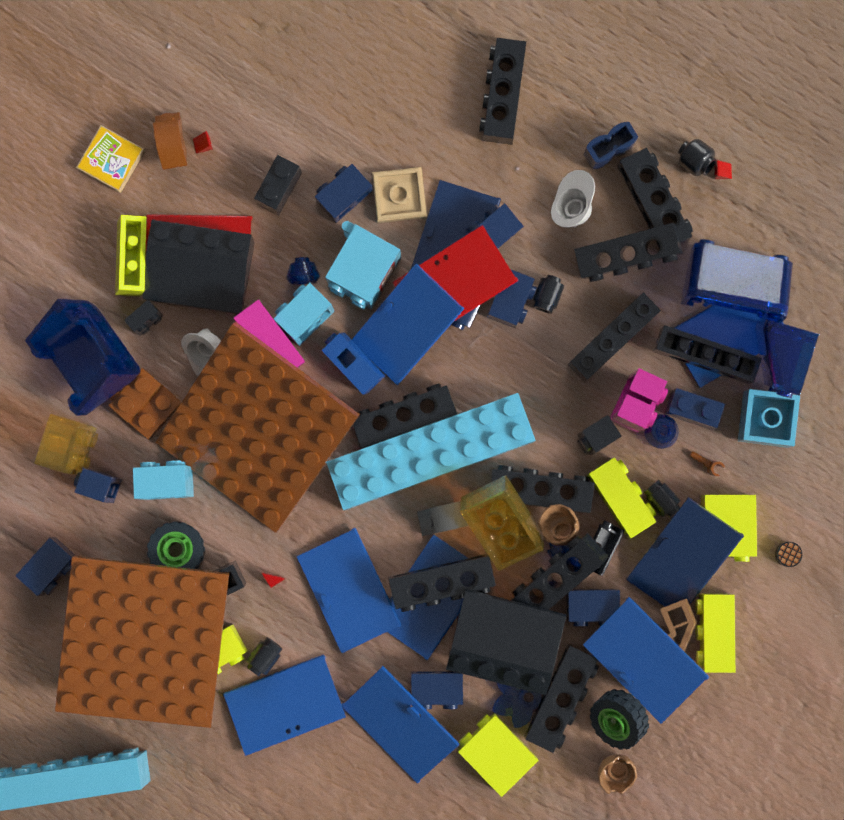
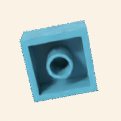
(303, 313)
(768, 418)
(163, 482)

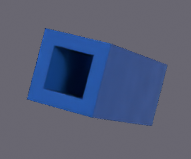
(352, 362)

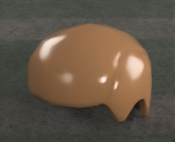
(558, 524)
(616, 773)

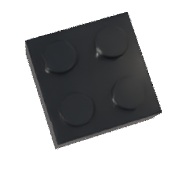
(144, 318)

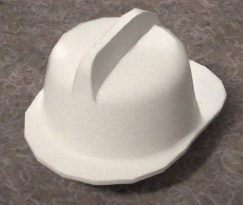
(573, 199)
(199, 348)

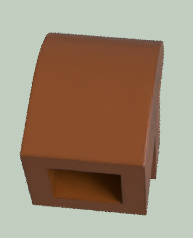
(170, 140)

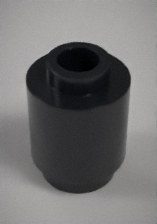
(548, 294)
(662, 499)
(264, 656)

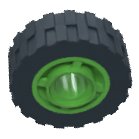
(173, 533)
(619, 719)

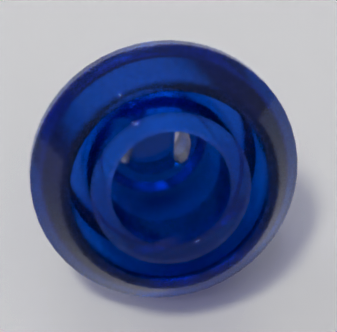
(302, 272)
(670, 433)

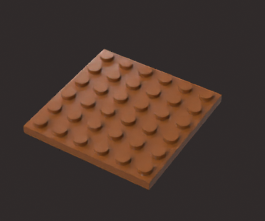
(256, 427)
(141, 642)

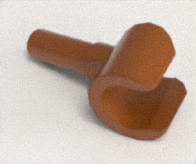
(707, 463)

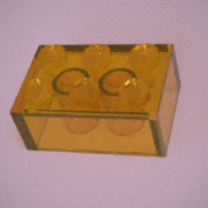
(66, 445)
(502, 523)

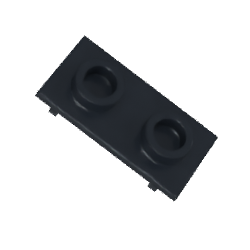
(608, 538)

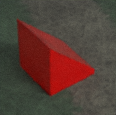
(202, 142)
(722, 170)
(273, 580)

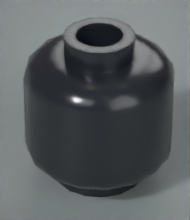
(697, 157)

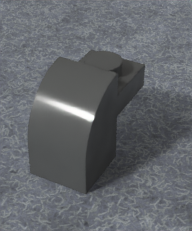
(441, 519)

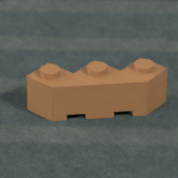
(680, 622)

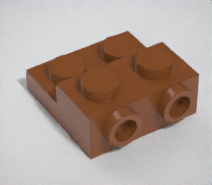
(145, 404)

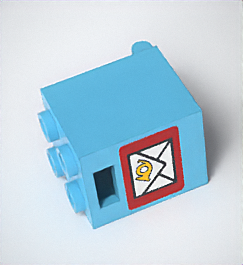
(362, 266)

